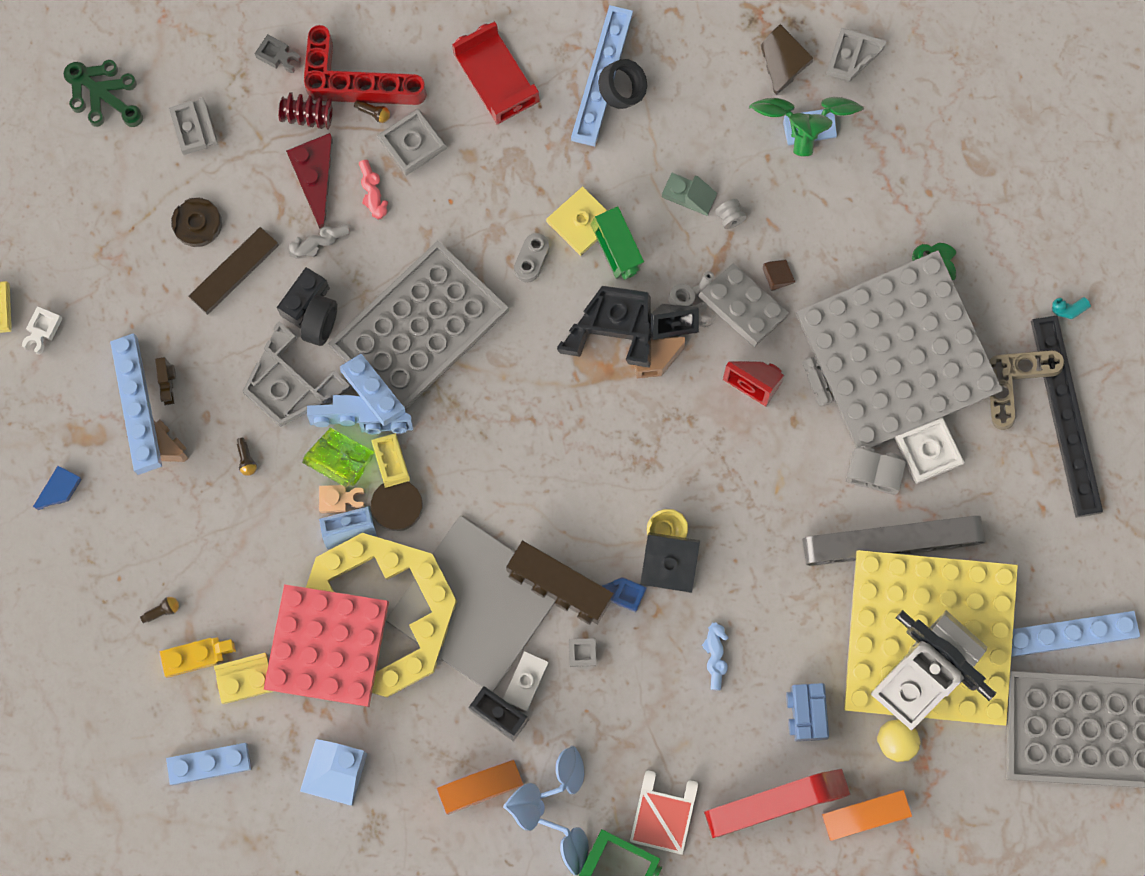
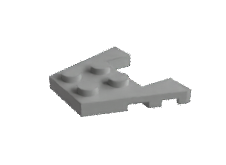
(280, 389)

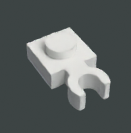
(42, 326)

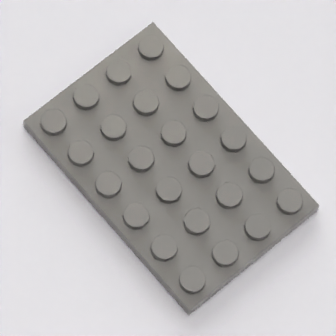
(421, 323)
(1076, 729)

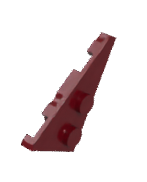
(312, 165)

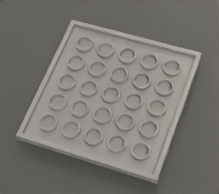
(898, 351)

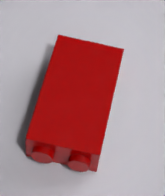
(494, 73)

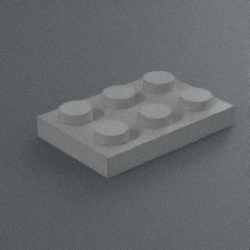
(743, 305)

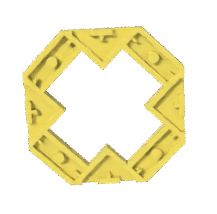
(393, 560)

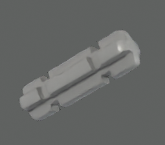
(817, 381)

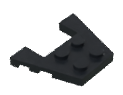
(618, 315)

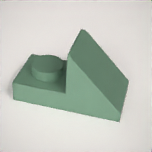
(689, 194)

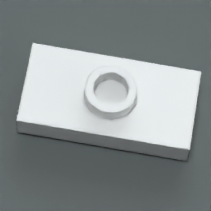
(525, 681)

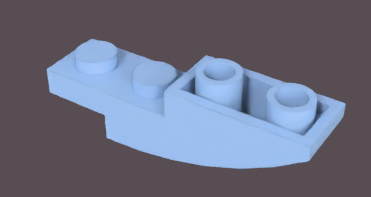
(351, 410)

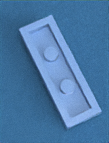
(372, 389)
(208, 764)

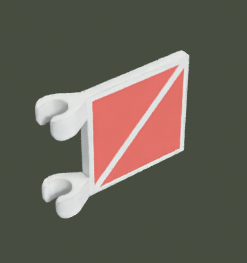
(663, 818)

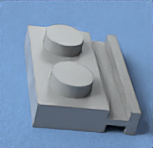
(193, 126)

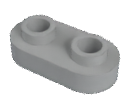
(531, 256)

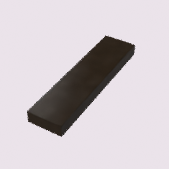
(233, 270)

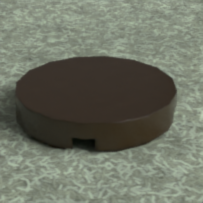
(196, 222)
(396, 506)

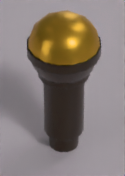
(379, 113)
(247, 464)
(168, 606)

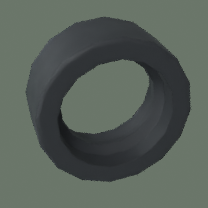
(607, 87)
(319, 320)

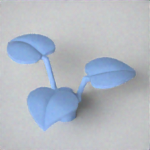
(527, 808)

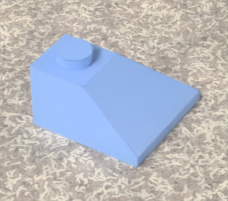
(334, 771)

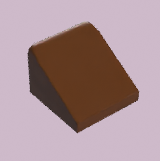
(778, 274)

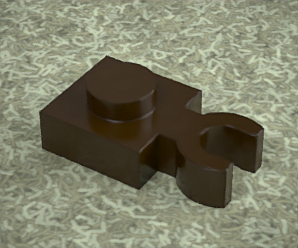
(165, 376)

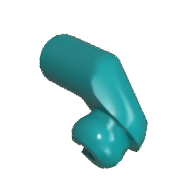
(1068, 310)

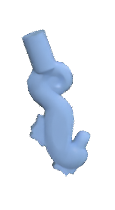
(714, 646)

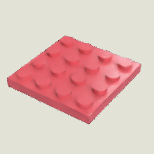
(326, 645)

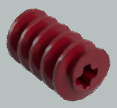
(306, 111)

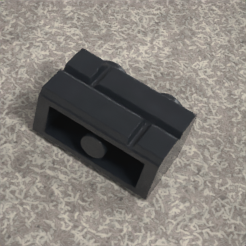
(300, 294)
(498, 713)

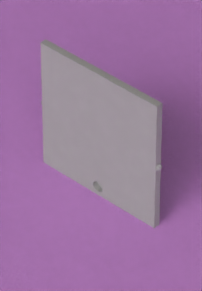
(491, 612)

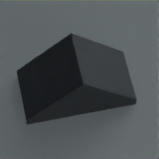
(674, 321)

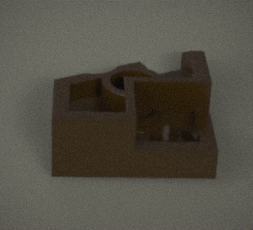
(784, 57)

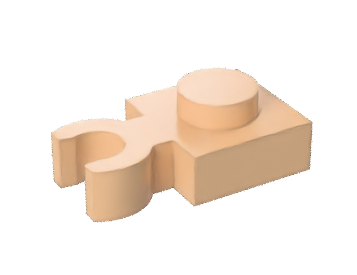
(336, 498)

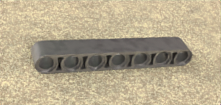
(894, 539)

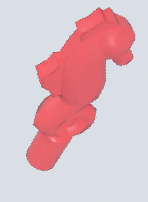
(373, 199)

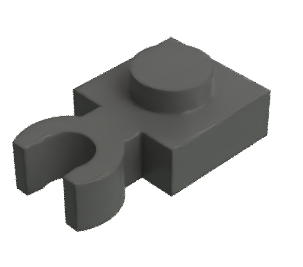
(275, 52)

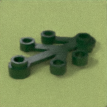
(100, 90)

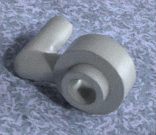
(687, 293)

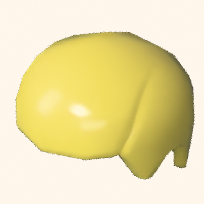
(668, 523)
(898, 741)

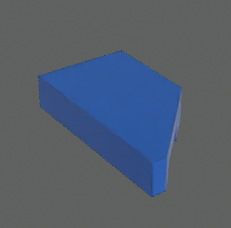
(58, 488)
(626, 593)

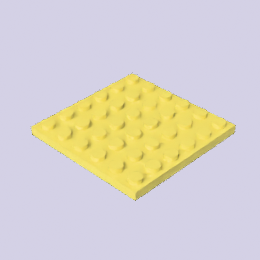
(925, 587)

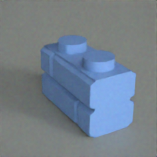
(808, 711)

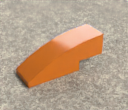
(479, 787)
(867, 815)

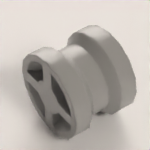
(731, 214)

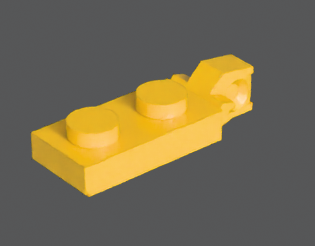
(195, 656)

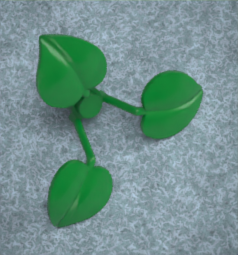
(808, 125)

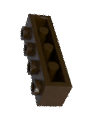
(559, 582)

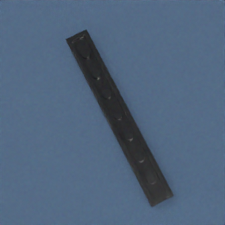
(1068, 421)

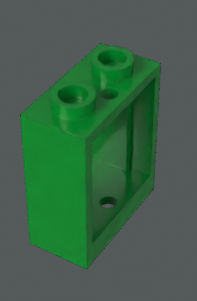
(617, 243)
(599, 846)

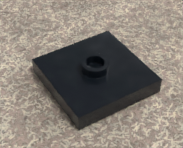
(670, 562)

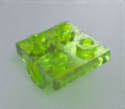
(338, 458)

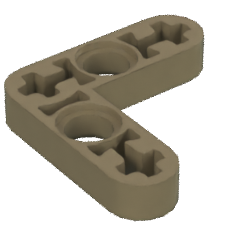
(1013, 372)

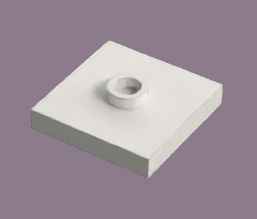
(929, 450)

